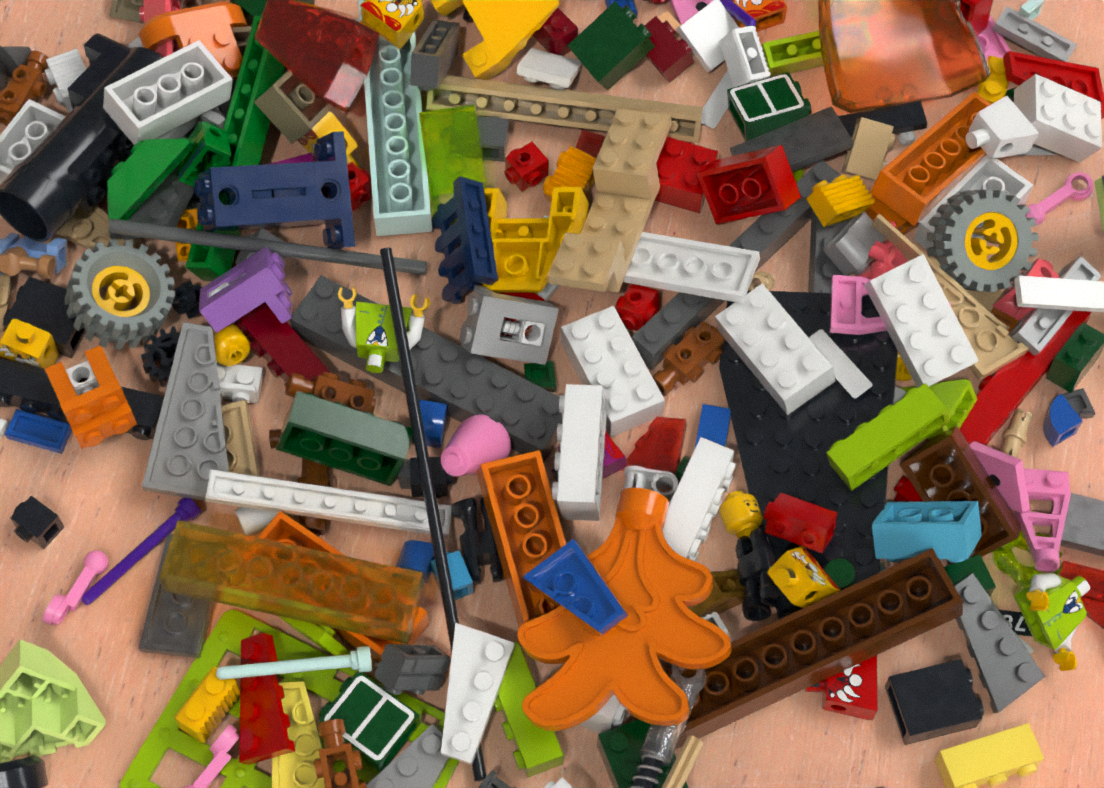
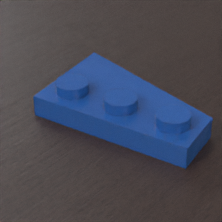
(578, 587)

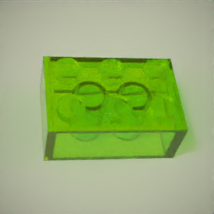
(452, 148)

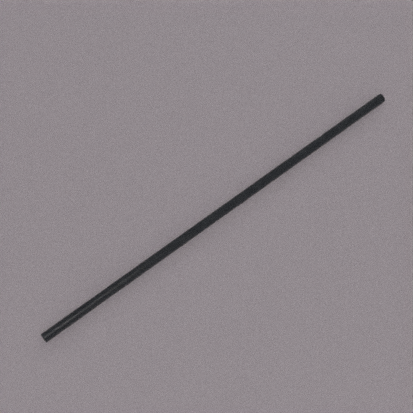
(424, 464)

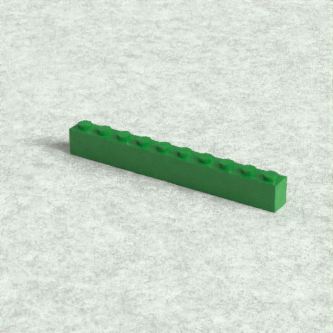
(246, 135)

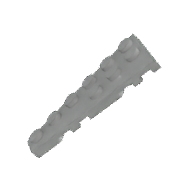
(190, 422)

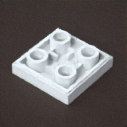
(704, 32)
(548, 68)

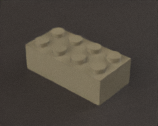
(292, 106)

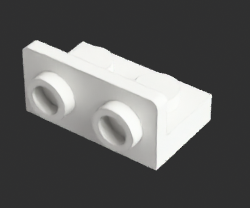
(240, 382)

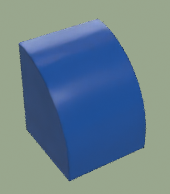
(1060, 421)
(434, 422)
(417, 557)

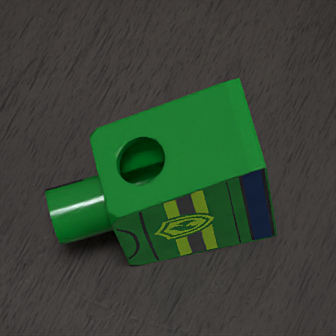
(211, 151)

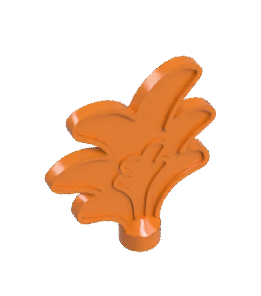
(654, 591)

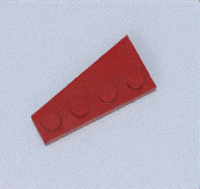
(1077, 77)
(261, 709)

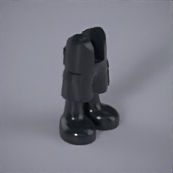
(477, 547)
(754, 560)

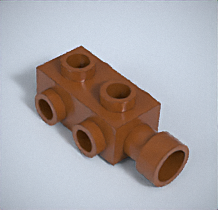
(19, 90)
(701, 347)
(342, 391)
(336, 750)

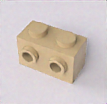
(870, 146)

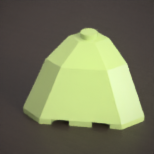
(43, 705)

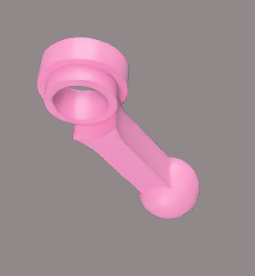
(1066, 192)
(94, 563)
(220, 757)

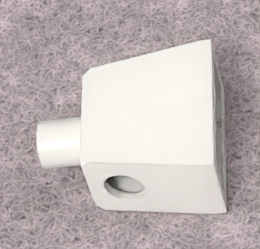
(1001, 130)

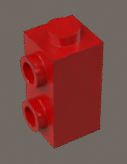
(800, 522)

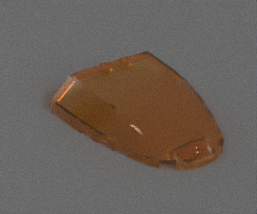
(897, 52)

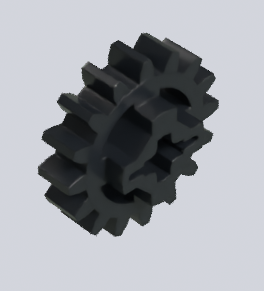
(163, 350)

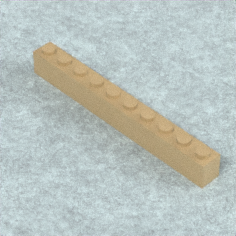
(557, 105)

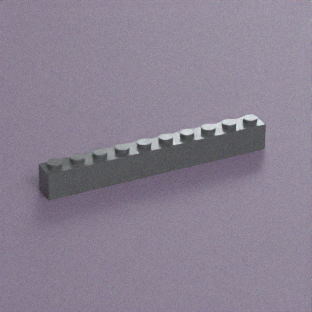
(765, 235)

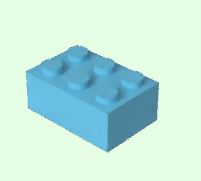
(915, 527)

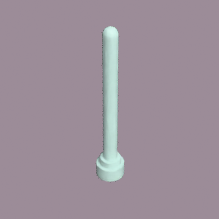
(358, 660)

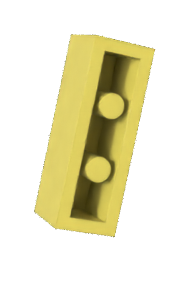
(990, 759)

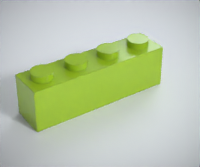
(793, 53)
(888, 436)
(536, 747)

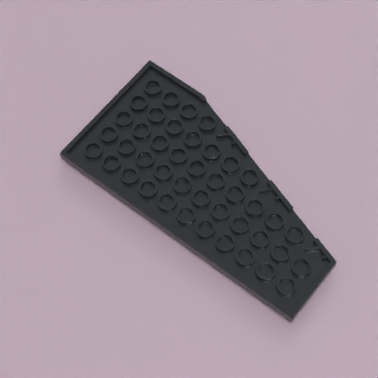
(790, 450)

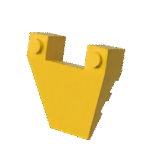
(505, 29)
(528, 246)

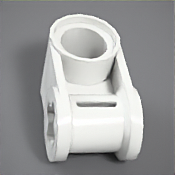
(650, 480)

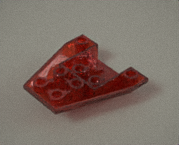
(320, 47)

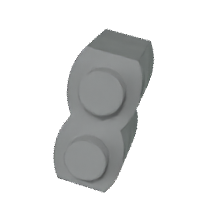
(852, 244)

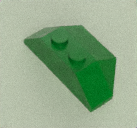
(143, 173)

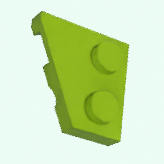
(319, 635)

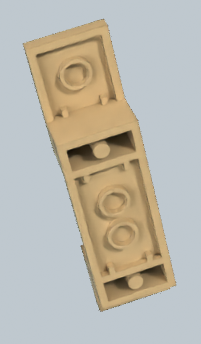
(625, 195)

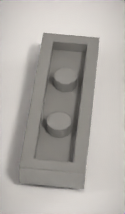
(1033, 36)

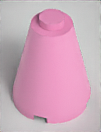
(475, 443)

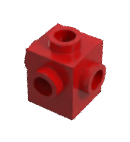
(526, 166)
(359, 186)
(637, 306)

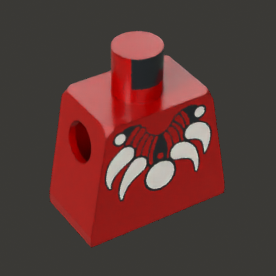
(851, 691)

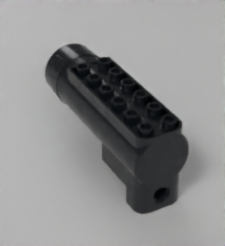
(79, 153)

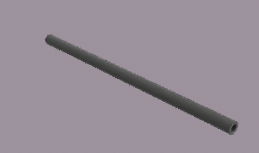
(255, 244)

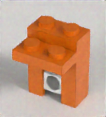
(94, 406)

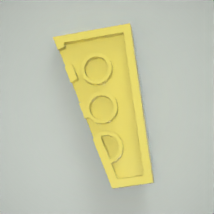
(298, 767)

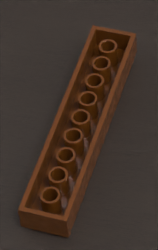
(824, 641)

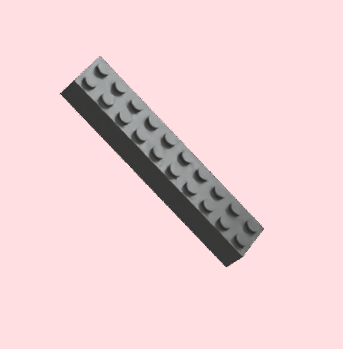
(441, 373)

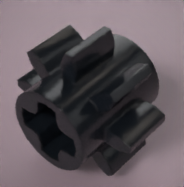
(187, 299)

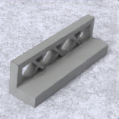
(1041, 323)

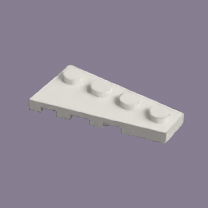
(473, 686)

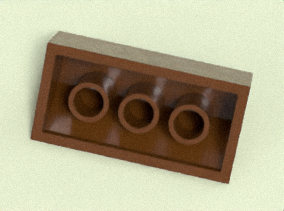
(952, 472)

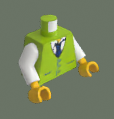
(372, 331)
(1053, 612)

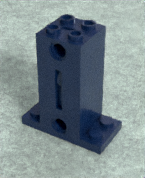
(282, 195)

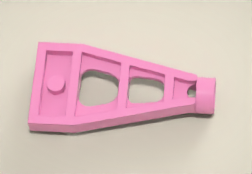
(846, 307)
(1052, 487)

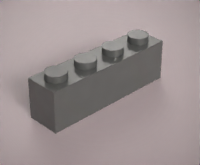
(434, 54)

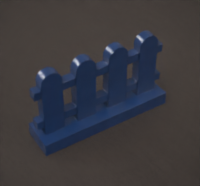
(475, 237)

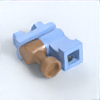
(31, 255)

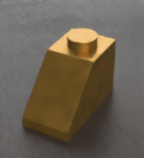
(725, 594)

